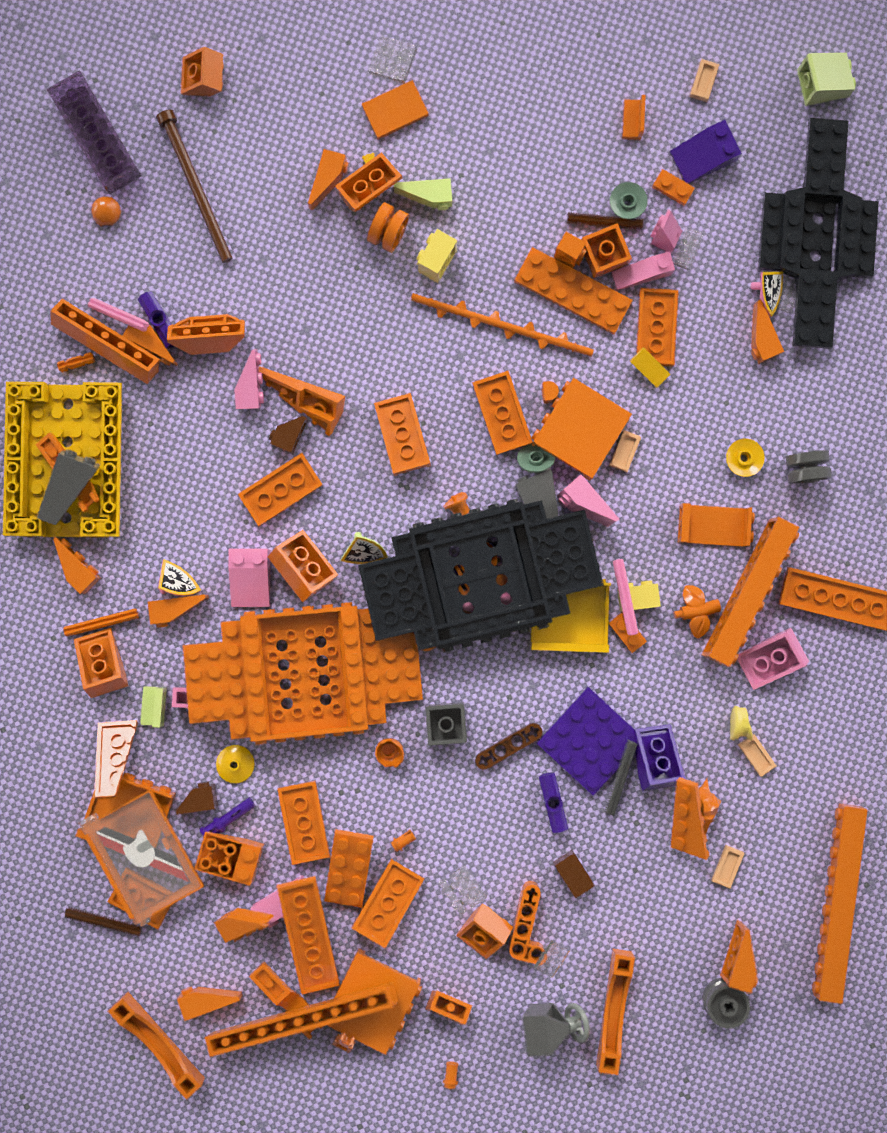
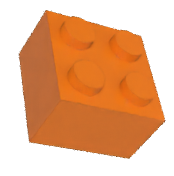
(606, 251)

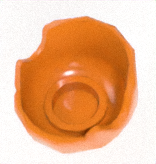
(105, 211)
(389, 752)

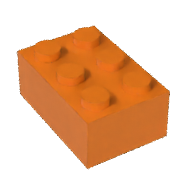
(302, 565)

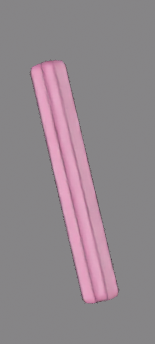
(118, 314)
(625, 597)

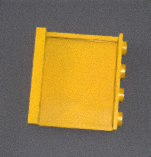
(582, 629)

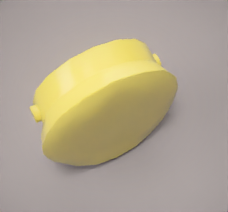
(740, 724)

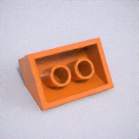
(368, 182)

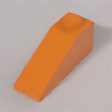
(328, 175)
(764, 339)
(169, 610)
(204, 1000)

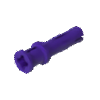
(227, 819)

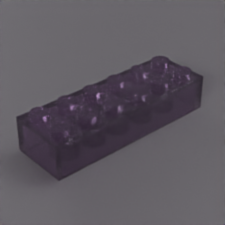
(94, 132)

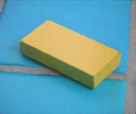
(650, 367)

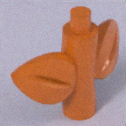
(697, 610)

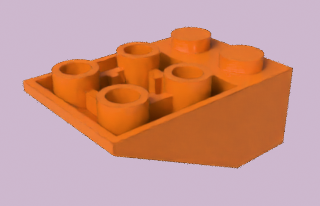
(229, 857)

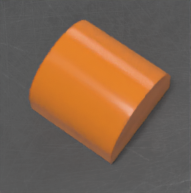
(549, 391)

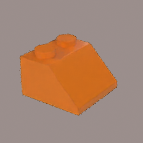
(202, 73)
(485, 931)

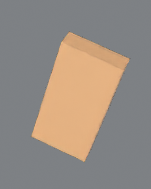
(704, 80)
(625, 451)
(757, 755)
(727, 866)

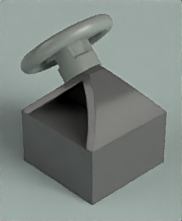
(547, 1028)

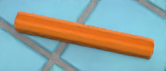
(101, 622)

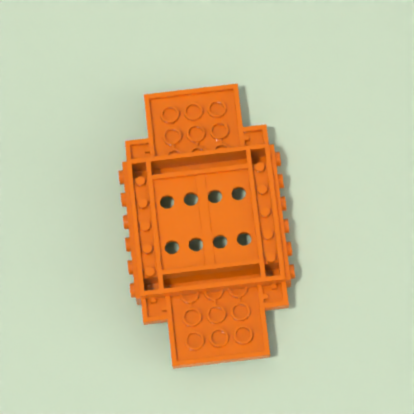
(242, 676)

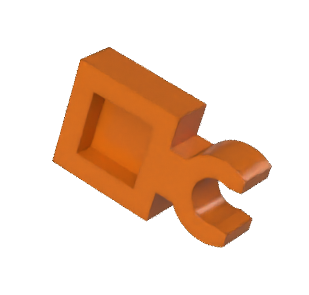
(344, 1042)

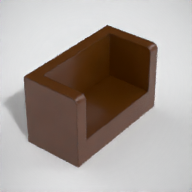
(573, 874)

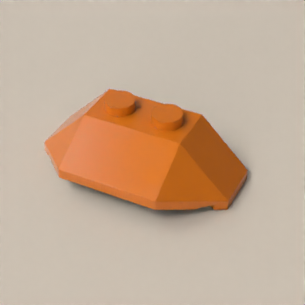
(206, 334)

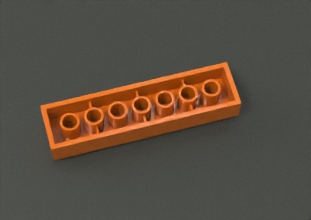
(750, 591)

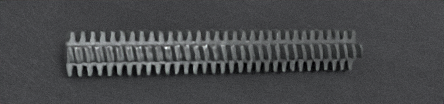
(621, 778)

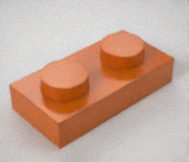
(673, 187)
(632, 642)

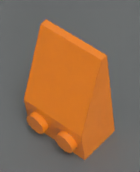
(100, 663)
(739, 964)

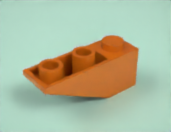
(151, 342)
(76, 570)
(240, 922)

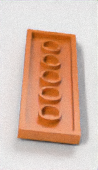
(573, 290)
(834, 598)
(308, 935)

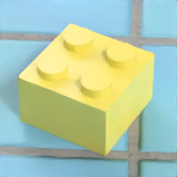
(437, 255)

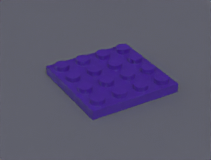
(588, 740)

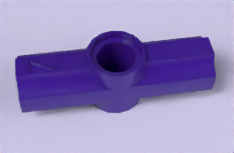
(153, 310)
(555, 814)

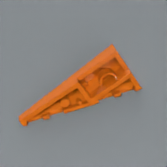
(316, 402)

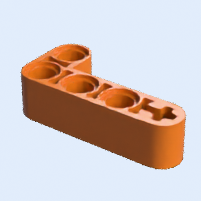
(527, 920)

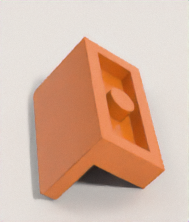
(633, 118)

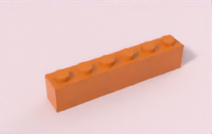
(104, 341)

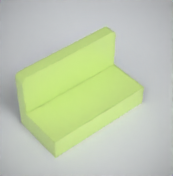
(153, 706)

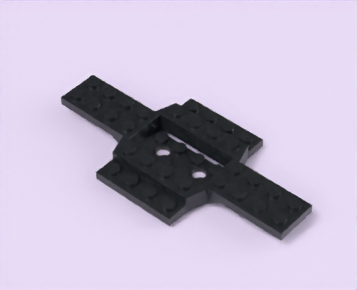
(791, 233)

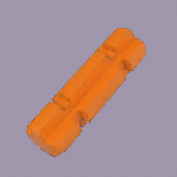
(76, 362)

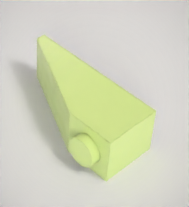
(428, 192)

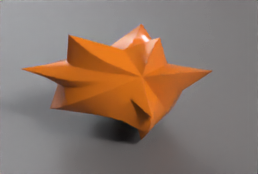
(709, 803)

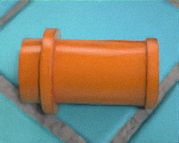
(403, 840)
(451, 1075)

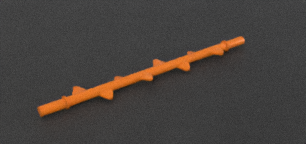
(509, 329)

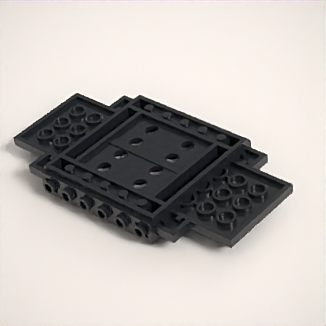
(539, 557)

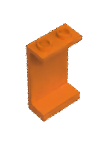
(715, 525)

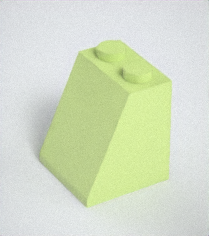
(825, 77)

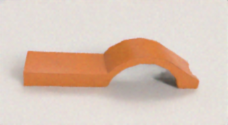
(50, 448)
(278, 991)

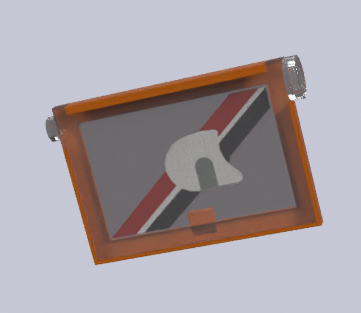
(141, 857)

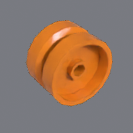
(388, 227)

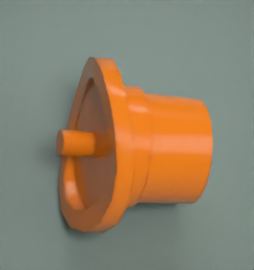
(458, 504)

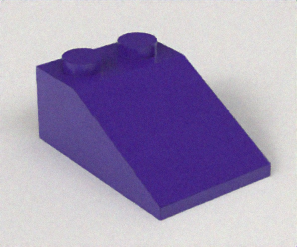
(706, 152)
(657, 757)

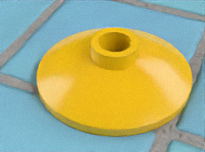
(753, 453)
(244, 761)

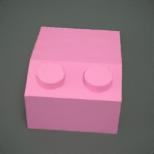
(581, 496)
(249, 577)
(772, 658)

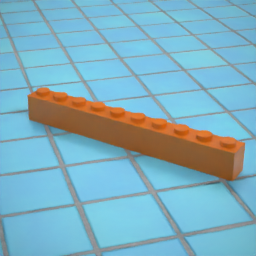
(840, 903)
(302, 1019)

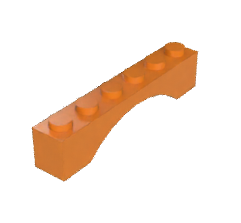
(612, 1023)
(179, 1068)

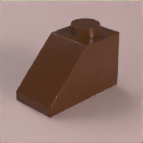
(288, 434)
(199, 799)

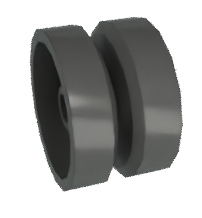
(808, 467)
(725, 1015)

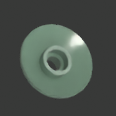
(628, 192)
(534, 459)

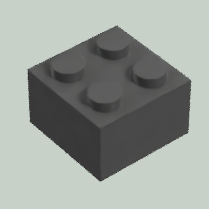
(446, 723)

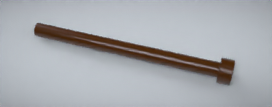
(167, 120)

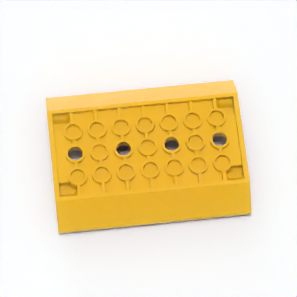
(96, 431)

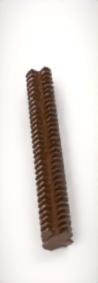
(595, 219)
(104, 922)

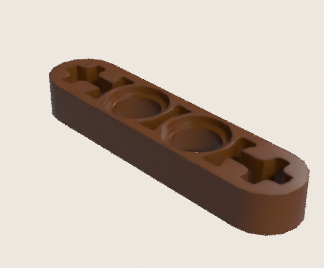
(510, 748)

